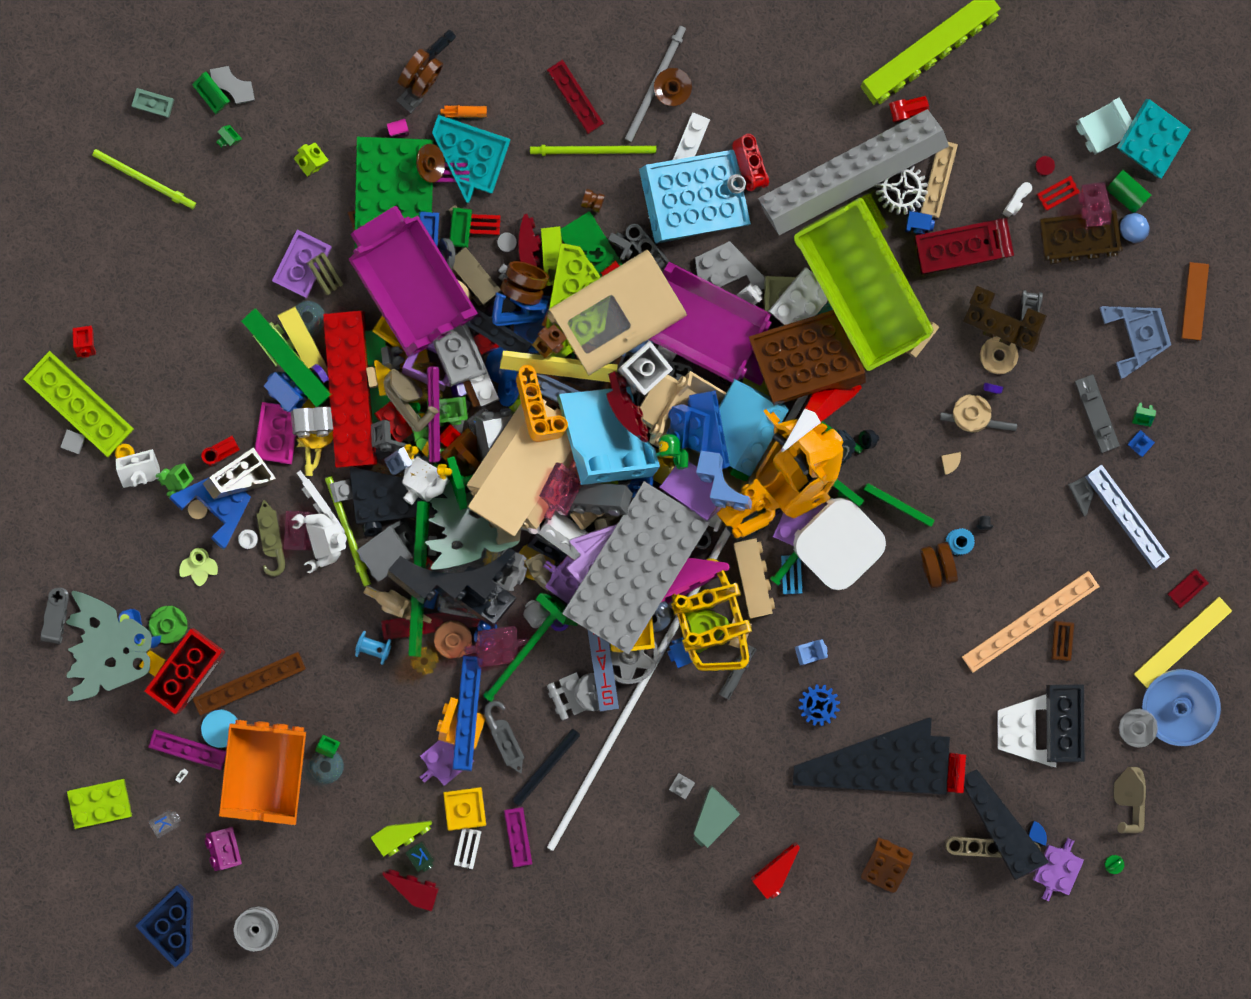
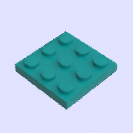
(1153, 138)

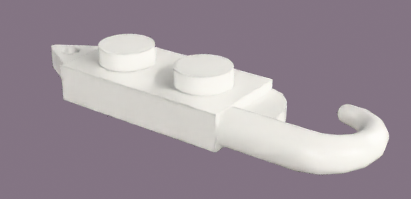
(320, 505)

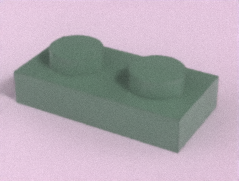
(152, 103)

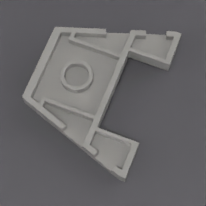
(726, 265)

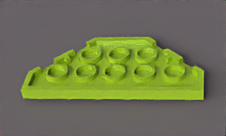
(571, 275)

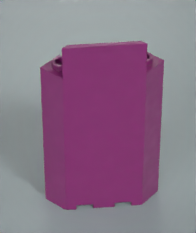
(409, 280)
(715, 327)

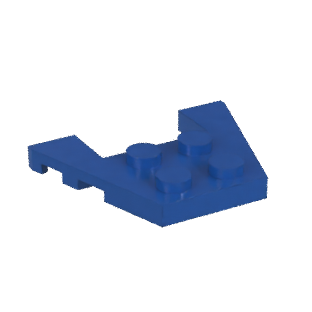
(226, 509)

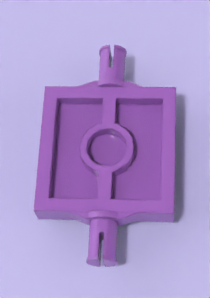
(562, 580)
(440, 762)
(1060, 871)

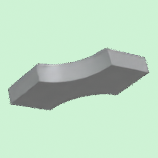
(240, 90)

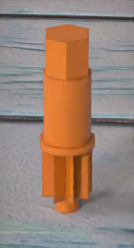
(464, 111)

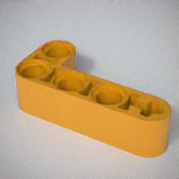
(536, 403)

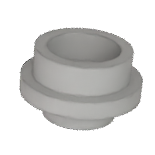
(741, 183)

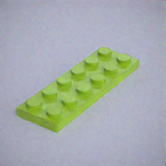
(78, 404)

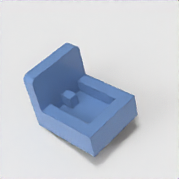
(811, 651)

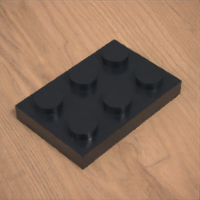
(491, 611)

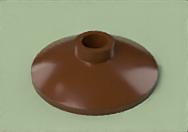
(675, 77)
(430, 163)

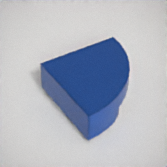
(1038, 833)

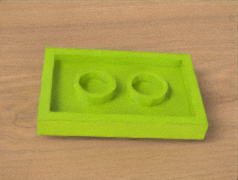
(99, 803)

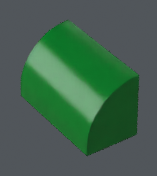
(1128, 191)

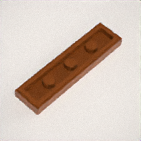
(1195, 301)

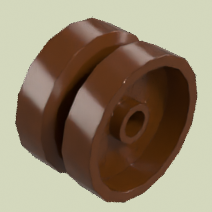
(420, 73)
(524, 282)
(942, 564)

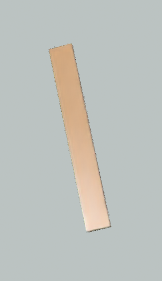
(1030, 621)

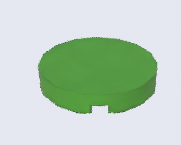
(172, 628)

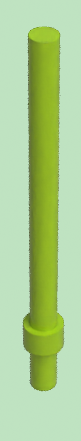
(177, 196)
(360, 565)

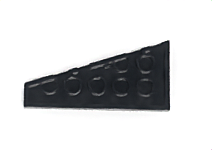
(381, 497)

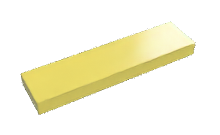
(301, 339)

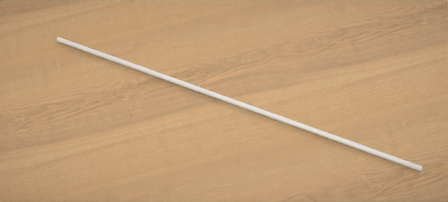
(640, 687)

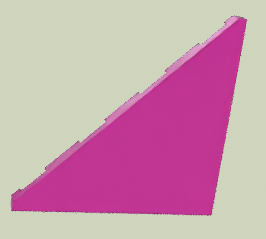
(693, 572)

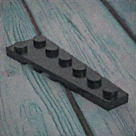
(1009, 837)

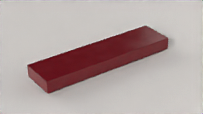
(575, 97)

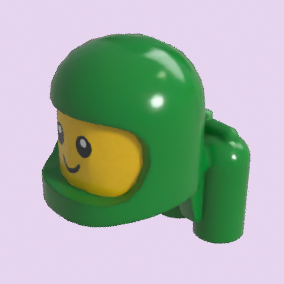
(670, 448)

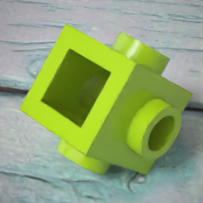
(310, 158)

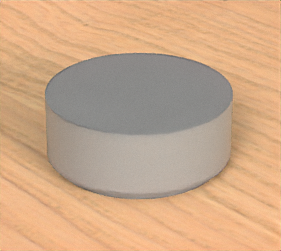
(507, 242)

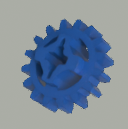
(830, 698)

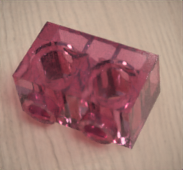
(1095, 204)

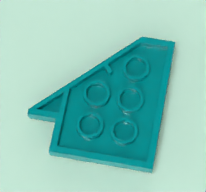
(474, 146)

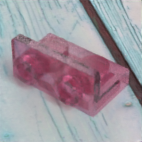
(296, 538)

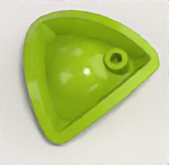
(705, 620)

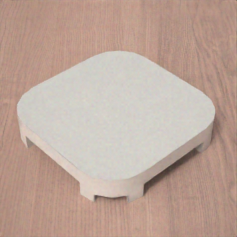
(839, 543)

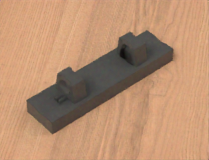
(1097, 413)

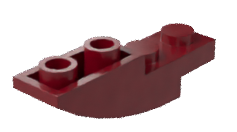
(529, 242)
(623, 408)

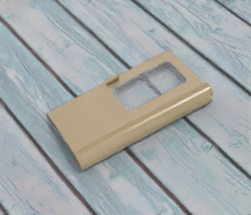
(620, 304)

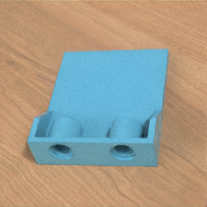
(693, 196)
(601, 443)

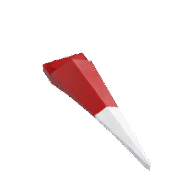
(818, 408)

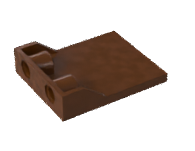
(807, 358)

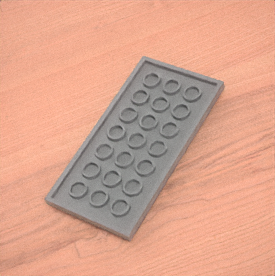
(636, 567)

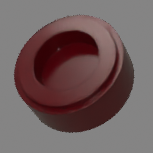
(1045, 165)

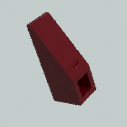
(416, 892)

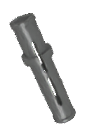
(735, 676)

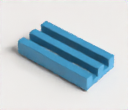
(799, 576)

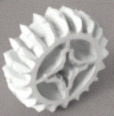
(910, 190)

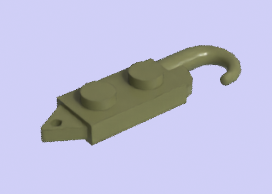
(271, 537)

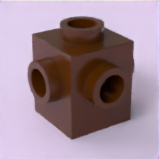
(549, 341)

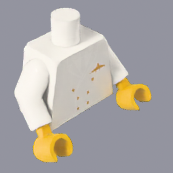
(423, 478)

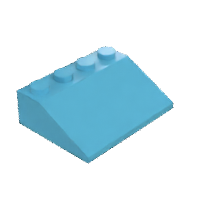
(746, 425)

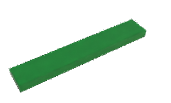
(373, 345)
(286, 357)

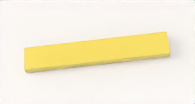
(554, 366)
(1183, 642)

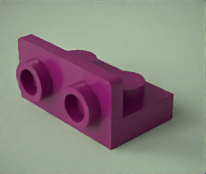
(223, 849)

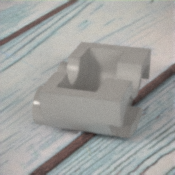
(514, 574)

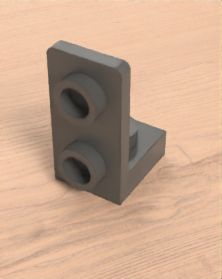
(382, 437)

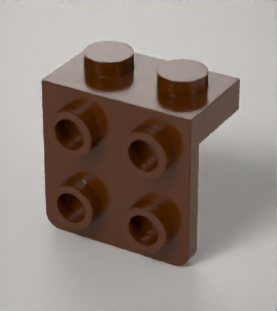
(887, 865)

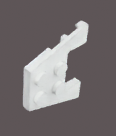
(1018, 730)

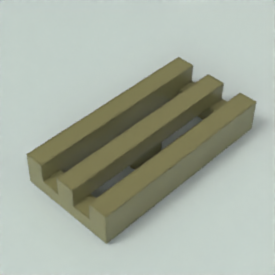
(333, 286)

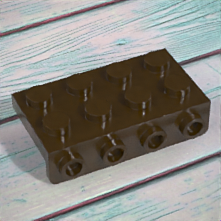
(1071, 238)

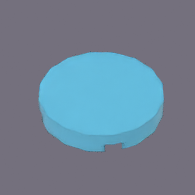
(216, 727)

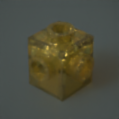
(432, 660)

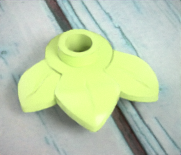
(198, 569)

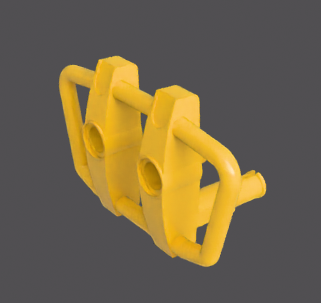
(694, 641)

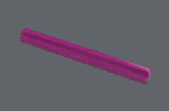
(434, 424)

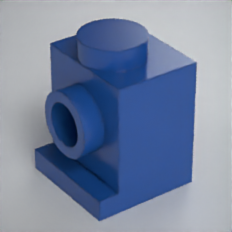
(919, 223)

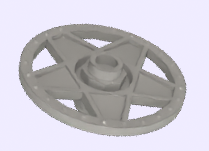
(629, 663)

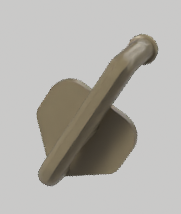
(400, 391)
(1131, 791)

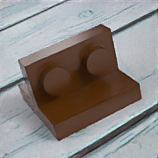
(465, 453)

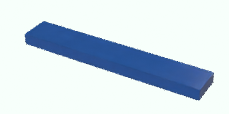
(467, 714)

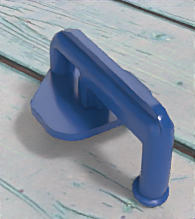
(518, 317)

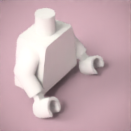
(325, 538)

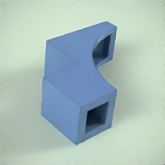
(710, 469)

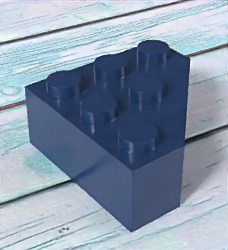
(171, 925)

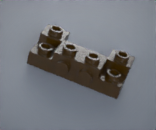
(1008, 329)

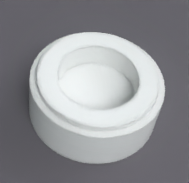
(248, 539)

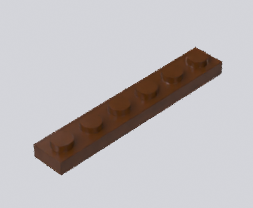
(249, 683)

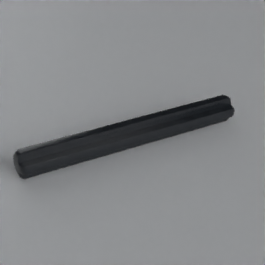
(545, 768)

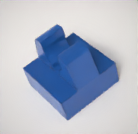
(1140, 443)

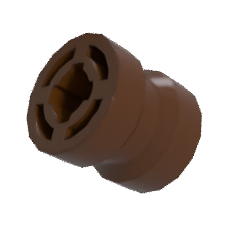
(592, 200)

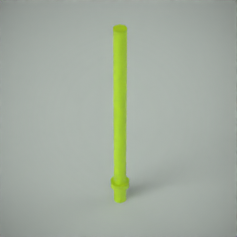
(592, 150)

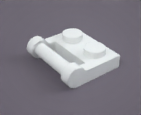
(1015, 204)

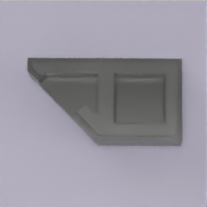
(1082, 493)

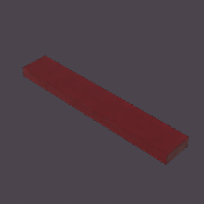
(401, 627)

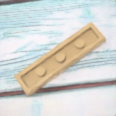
(938, 181)

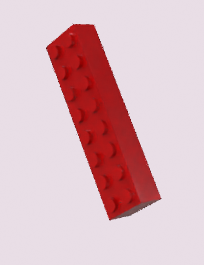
(349, 389)

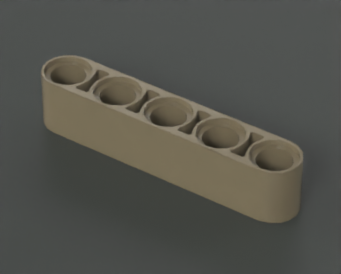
(982, 846)

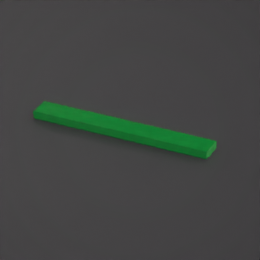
(420, 559)

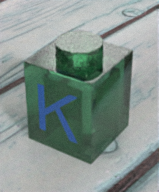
(420, 857)

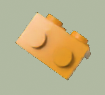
(447, 727)

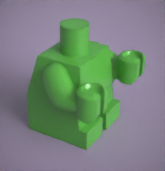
(175, 478)

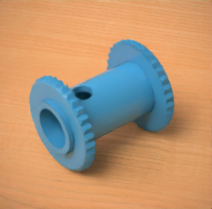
(962, 534)
(370, 647)

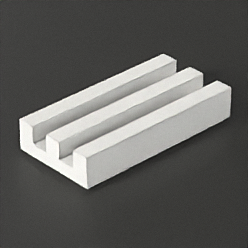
(464, 863)

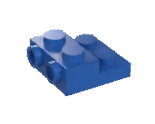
(690, 427)

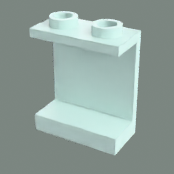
(1104, 126)

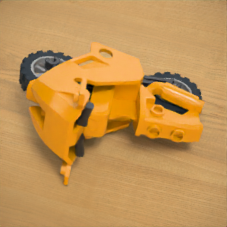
(786, 477)

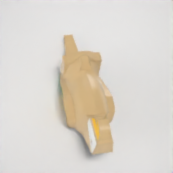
(393, 603)

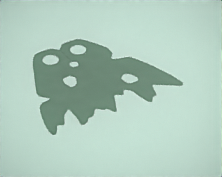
(461, 527)
(103, 643)

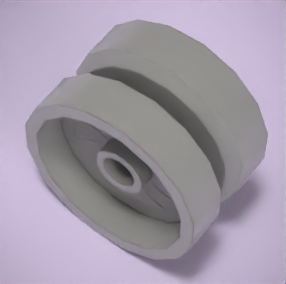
(267, 925)

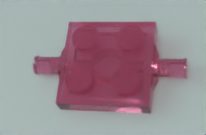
(560, 489)
(496, 646)

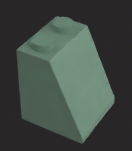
(713, 818)

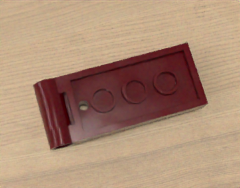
(964, 246)

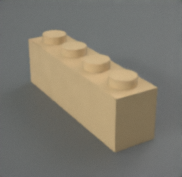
(753, 578)

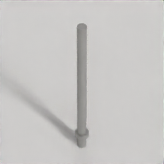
(676, 39)

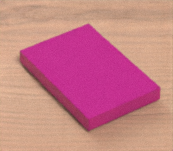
(275, 435)

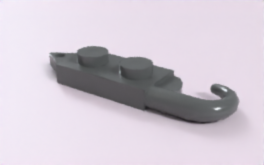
(504, 737)

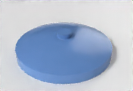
(1183, 706)

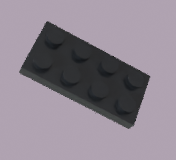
(1065, 723)

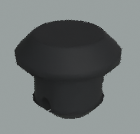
(985, 523)

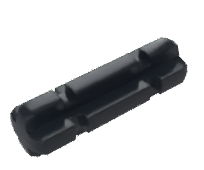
(441, 44)

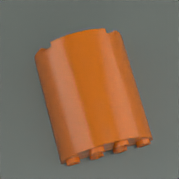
(263, 772)

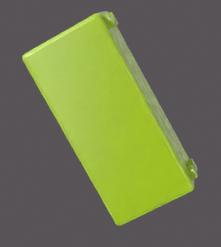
(864, 284)

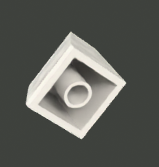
(645, 368)

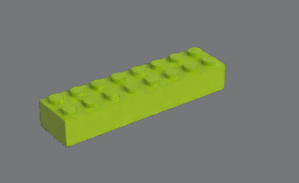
(928, 49)

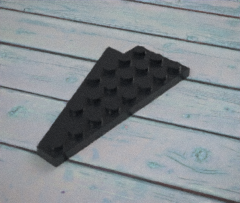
(893, 761)

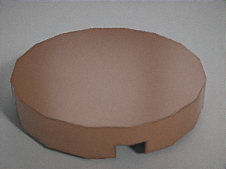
(452, 638)

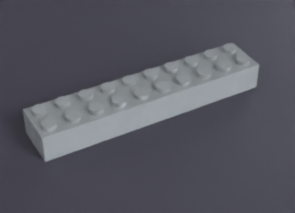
(853, 172)

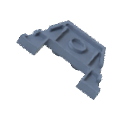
(1146, 334)

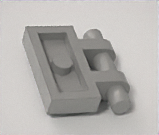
(568, 687)

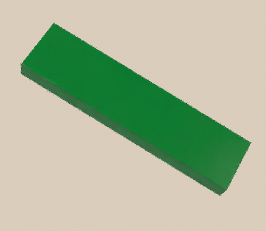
(898, 505)

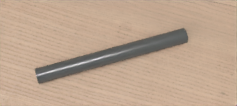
(992, 424)

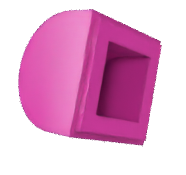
(398, 129)

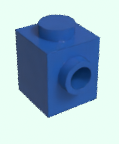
(678, 653)

